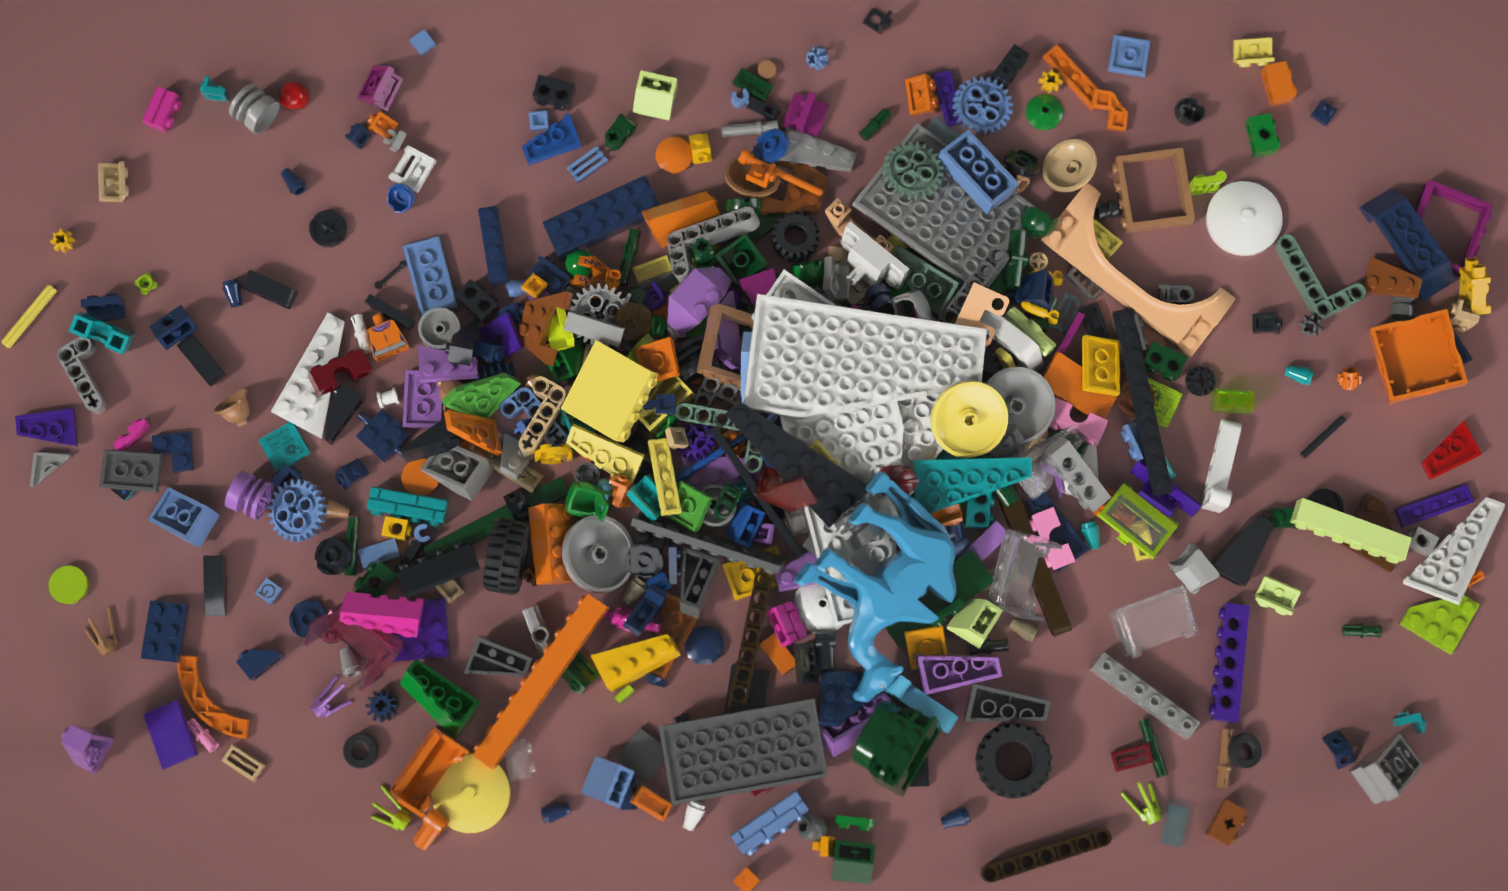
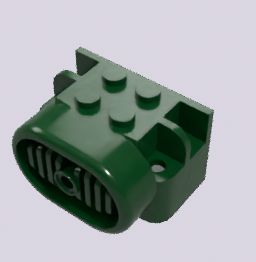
(895, 745)

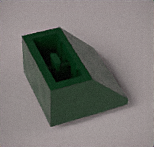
(853, 862)

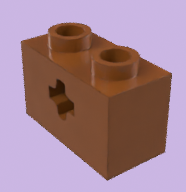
(1217, 828)

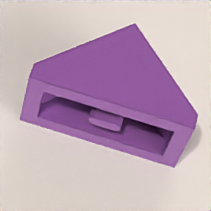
(764, 535)

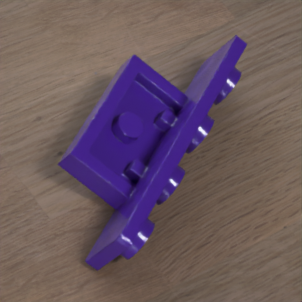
(1168, 502)

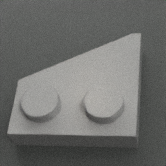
(512, 459)

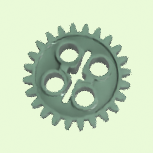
(912, 170)

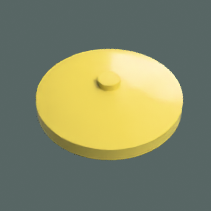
(969, 419)
(472, 795)

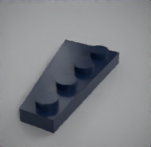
(1062, 534)

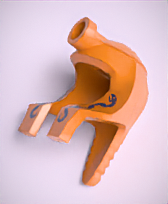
(601, 274)

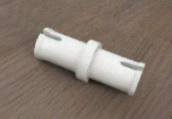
(361, 333)

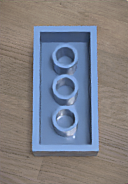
(978, 172)

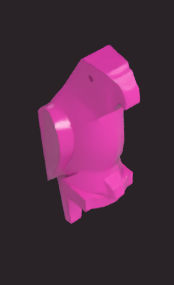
(619, 616)

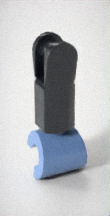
(755, 105)
(415, 545)

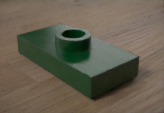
(753, 84)

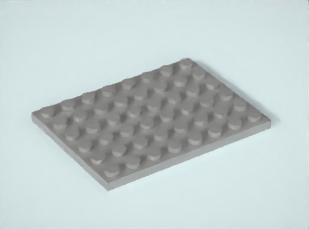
(943, 226)

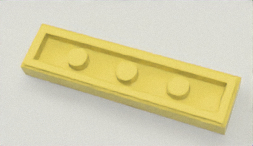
(664, 477)

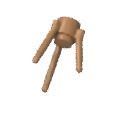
(104, 645)

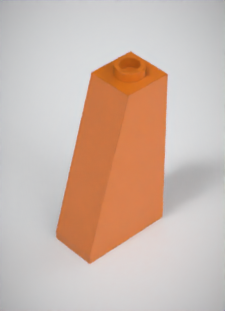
(679, 214)

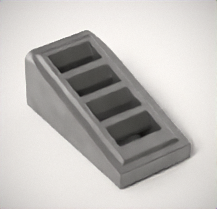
(1080, 285)

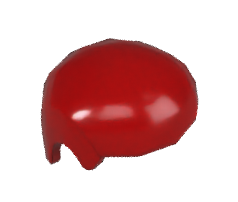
(294, 95)

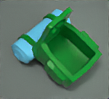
(588, 499)

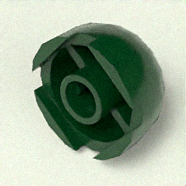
(736, 203)
(1037, 222)

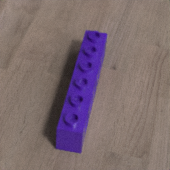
(1240, 615)

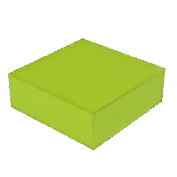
(624, 694)

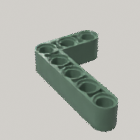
(1312, 282)
(713, 421)

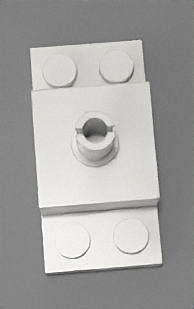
(871, 260)

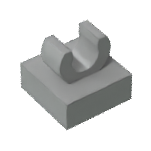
(397, 139)

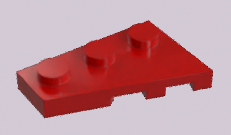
(1451, 452)

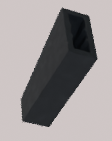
(1242, 552)

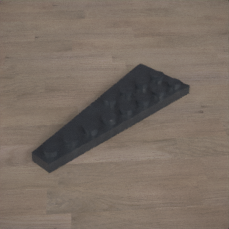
(793, 460)

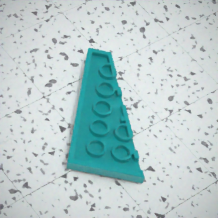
(959, 480)

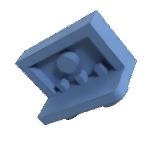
(1131, 435)

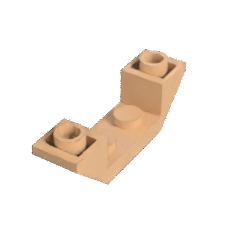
(839, 217)

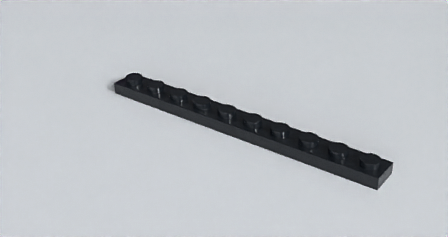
(1142, 402)

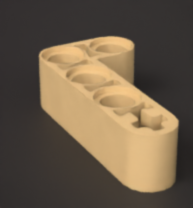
(539, 418)

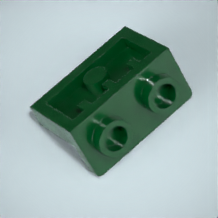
(580, 674)

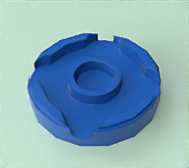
(771, 146)

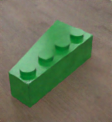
(440, 697)

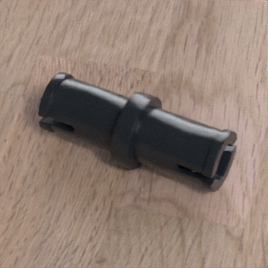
(990, 646)

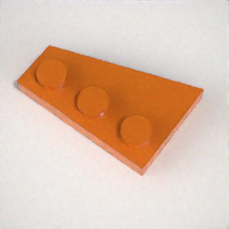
(474, 429)

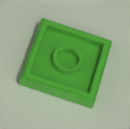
(693, 506)

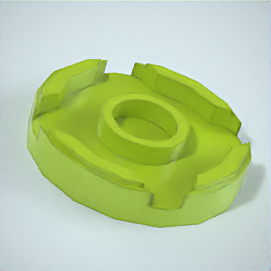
(68, 584)

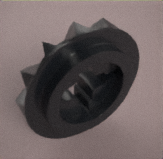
(1196, 388)

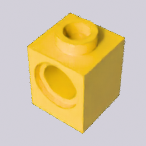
(390, 523)

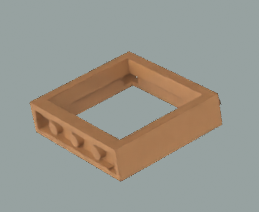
(1183, 188)
(704, 366)

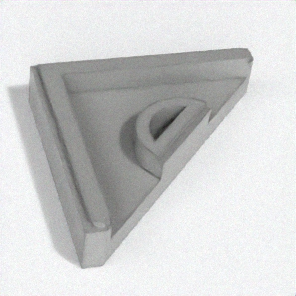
(44, 464)

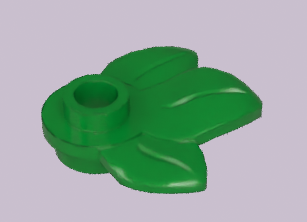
(672, 422)

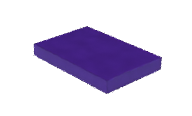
(170, 734)

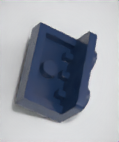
(105, 308)

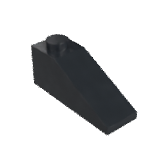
(463, 344)
(343, 408)
(431, 443)

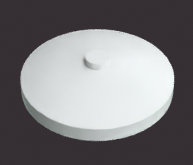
(1244, 218)

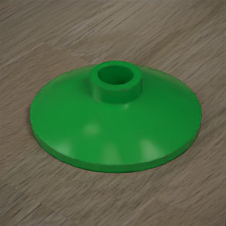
(1042, 120)

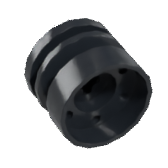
(688, 354)

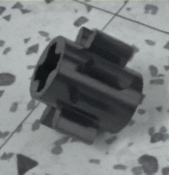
(1310, 320)

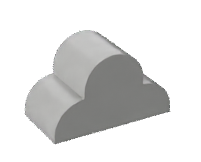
(1387, 770)

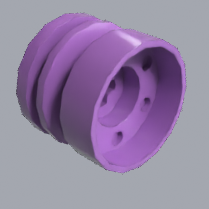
(249, 495)

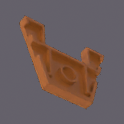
(797, 198)
(537, 321)

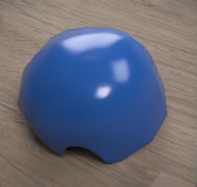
(400, 197)

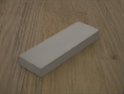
(594, 328)

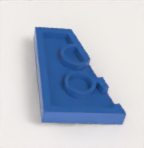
(555, 141)

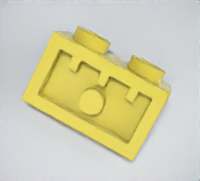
(1106, 241)

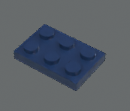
(164, 631)

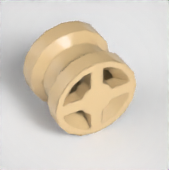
(1039, 259)

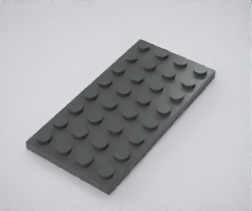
(743, 751)

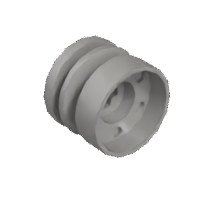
(254, 109)

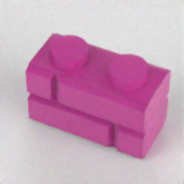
(162, 109)
(787, 623)

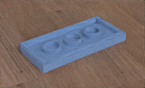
(430, 275)

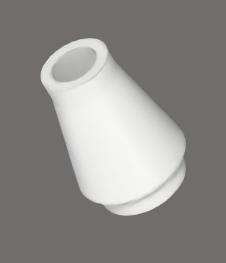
(694, 812)

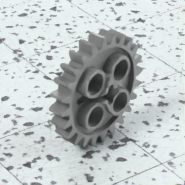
(583, 304)

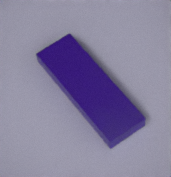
(946, 92)

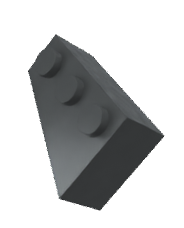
(697, 579)
(498, 659)

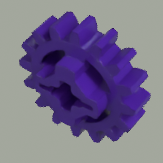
(698, 441)

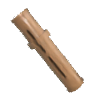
(1224, 762)

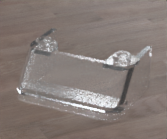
(1016, 573)

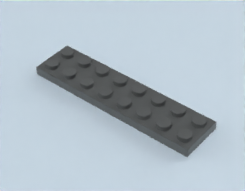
(713, 543)

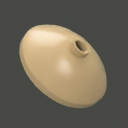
(1064, 159)

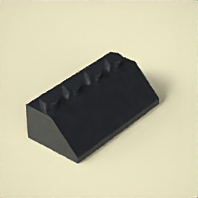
(437, 568)

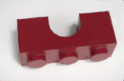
(353, 364)

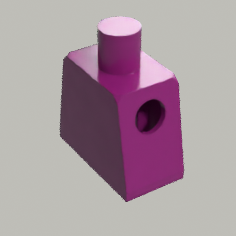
(757, 284)

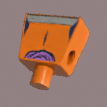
(386, 338)

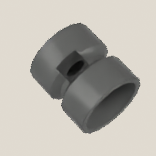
(1402, 308)
(588, 473)

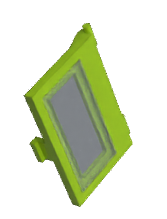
(1137, 521)

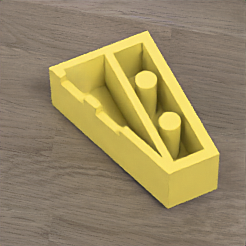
(673, 385)

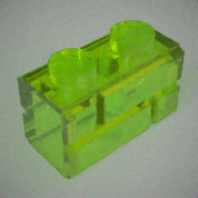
(1232, 401)

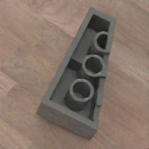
(997, 704)

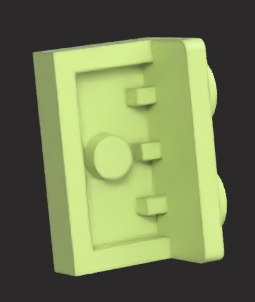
(1277, 595)

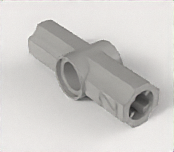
(536, 622)

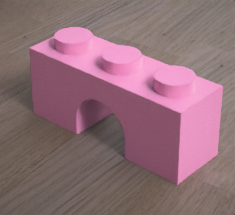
(1091, 429)
(1044, 523)

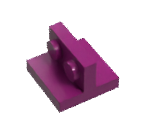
(380, 87)
(806, 114)

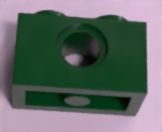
(379, 570)

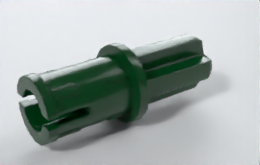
(874, 124)
(1362, 630)

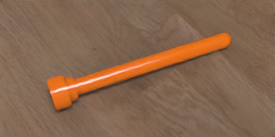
(748, 158)

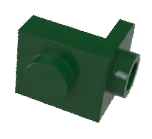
(1282, 518)

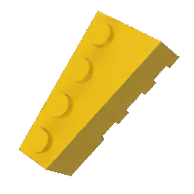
(630, 662)

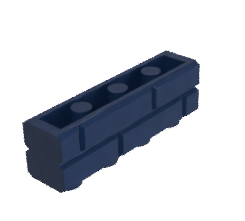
(493, 245)

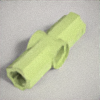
(1030, 329)

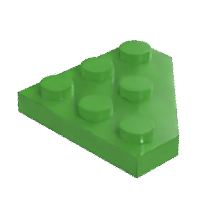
(481, 396)

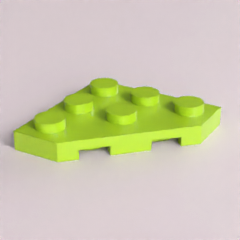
(1440, 621)

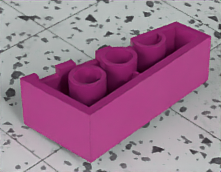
(382, 613)

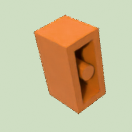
(1278, 83)

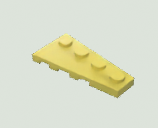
(606, 453)

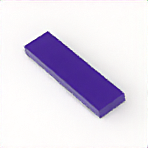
(1434, 505)

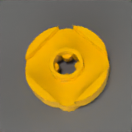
(553, 455)

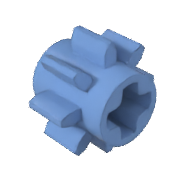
(817, 58)

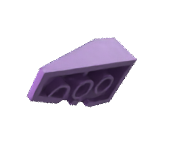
(843, 737)

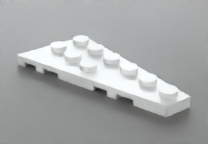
(298, 399)
(1455, 559)

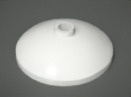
(810, 612)

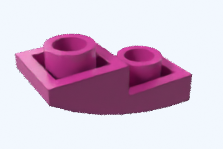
(136, 430)

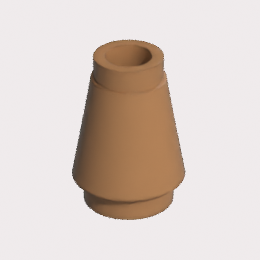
(335, 509)

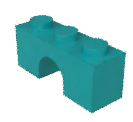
(94, 328)

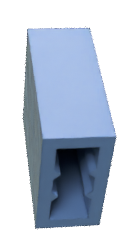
(607, 782)

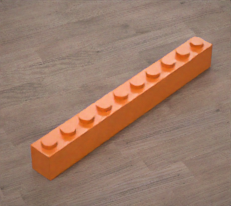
(541, 681)

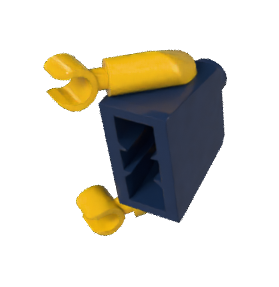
(1036, 293)

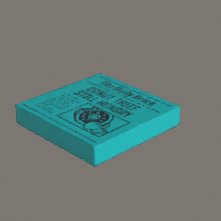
(284, 446)

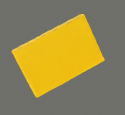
(1100, 365)
(742, 577)

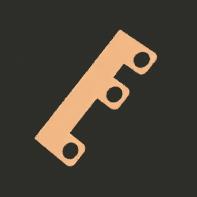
(974, 306)

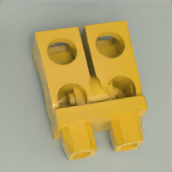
(1474, 287)

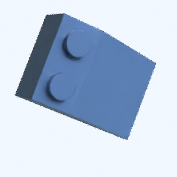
(184, 517)

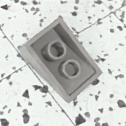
(459, 471)

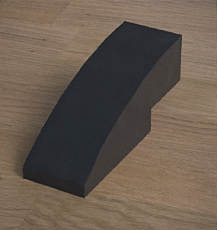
(215, 585)

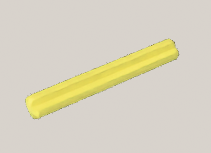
(29, 315)

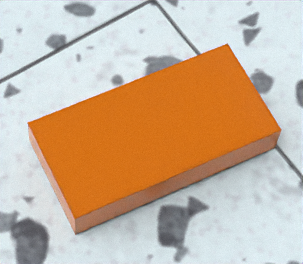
(779, 656)
(651, 803)

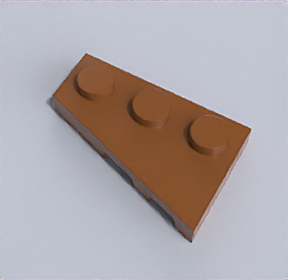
(1390, 281)

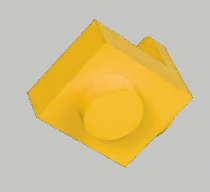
(700, 148)

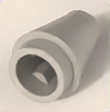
(349, 663)

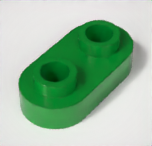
(863, 823)

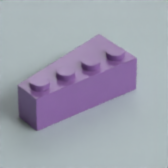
(953, 671)
(86, 746)

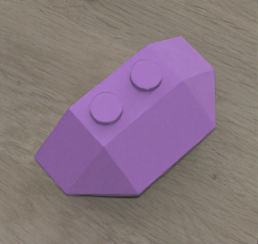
(695, 296)
(728, 338)

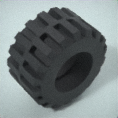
(795, 221)

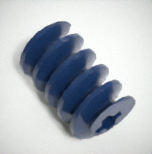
(491, 371)

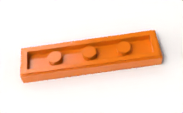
(1071, 74)

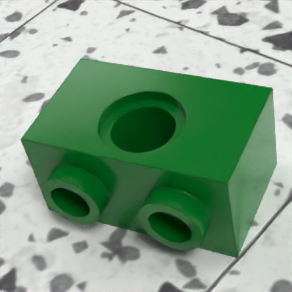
(1259, 145)

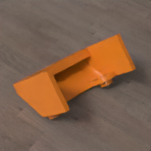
(426, 770)

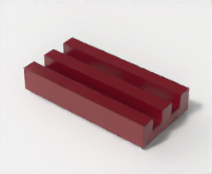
(1148, 753)

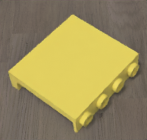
(609, 392)

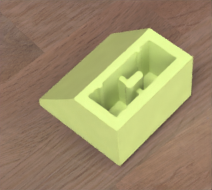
(655, 95)
(975, 621)

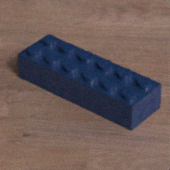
(600, 217)

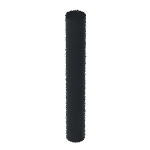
(1323, 436)

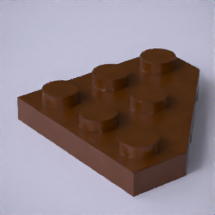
(1375, 512)

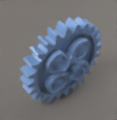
(985, 90)
(283, 504)

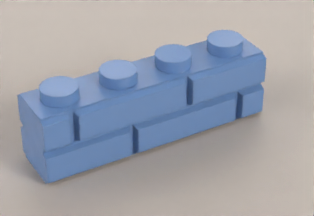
(768, 823)

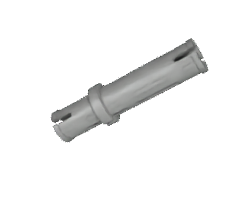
(748, 128)

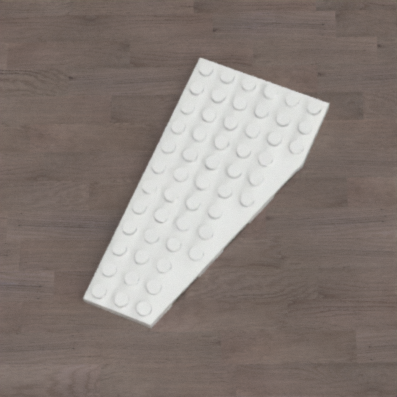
(843, 358)

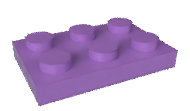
(421, 402)

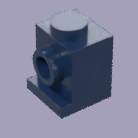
(488, 351)

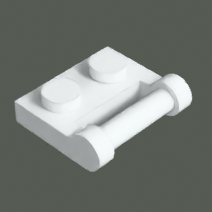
(417, 171)

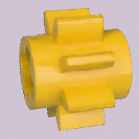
(1052, 85)
(57, 237)

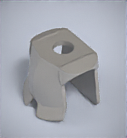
(920, 303)
(1193, 569)

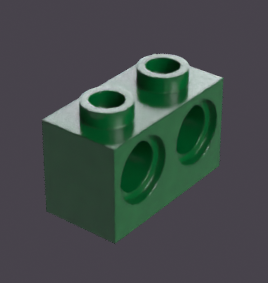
(1165, 356)

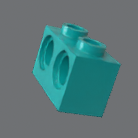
(974, 507)

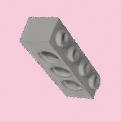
(1096, 494)

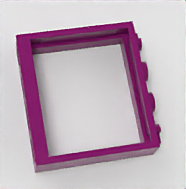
(1465, 200)

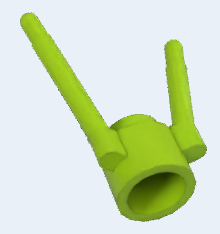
(1152, 811)
(400, 819)

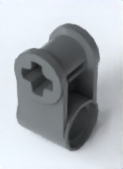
(1173, 293)

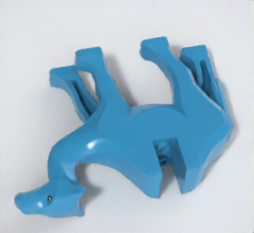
(894, 589)

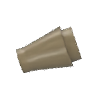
(635, 590)
(1025, 629)

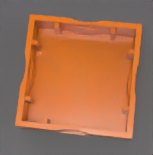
(1417, 356)

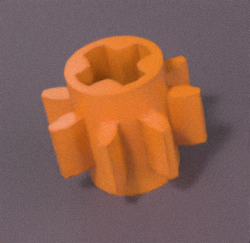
(1349, 378)

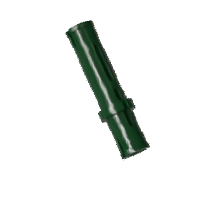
(629, 254)
(352, 539)
(1150, 737)

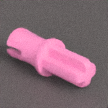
(203, 735)

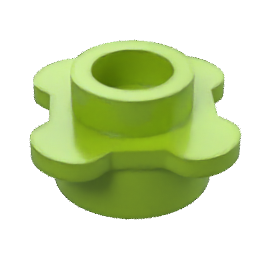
(140, 282)

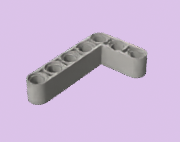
(715, 230)

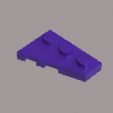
(49, 426)

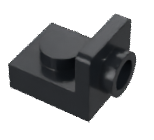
(1266, 323)

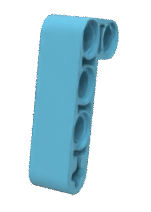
(913, 698)

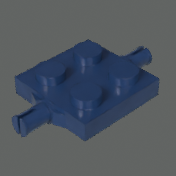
(382, 435)

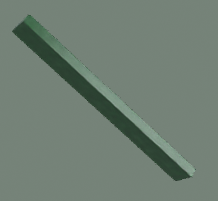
(482, 527)

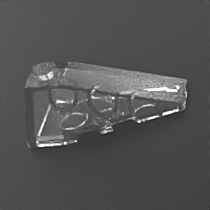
(1042, 471)

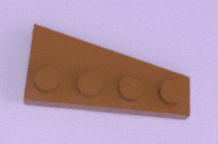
(675, 625)

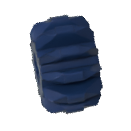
(386, 710)

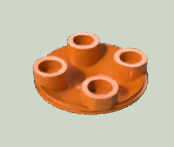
(673, 155)

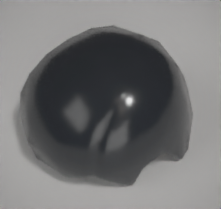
(1189, 112)

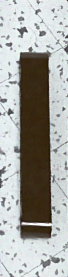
(1055, 855)

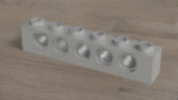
(1144, 696)

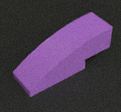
(987, 542)

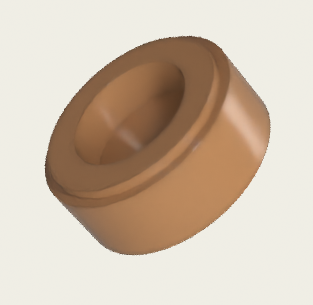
(766, 70)

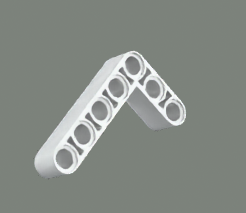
(1024, 348)
(1215, 493)

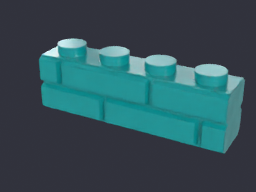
(407, 505)

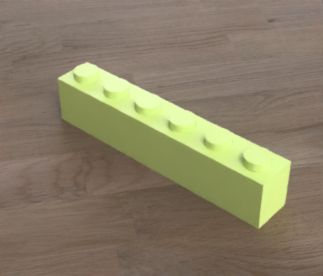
(1351, 530)

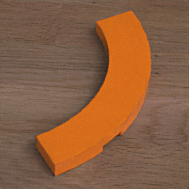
(202, 704)

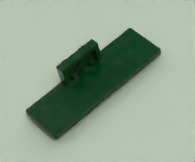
(969, 579)

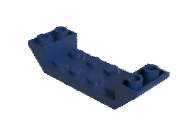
(1410, 241)

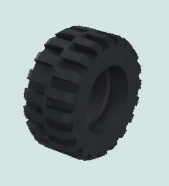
(506, 556)
(1032, 741)

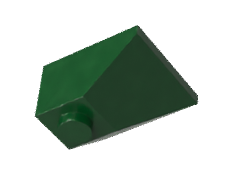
(740, 258)

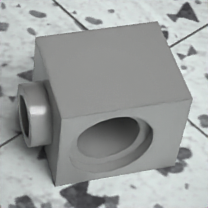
(1430, 541)

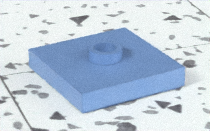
(1128, 56)

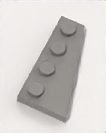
(816, 152)

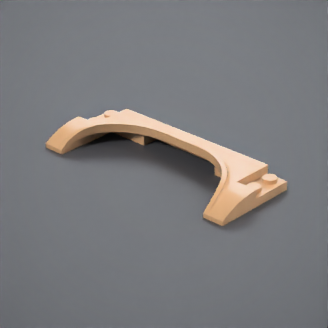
(1180, 324)

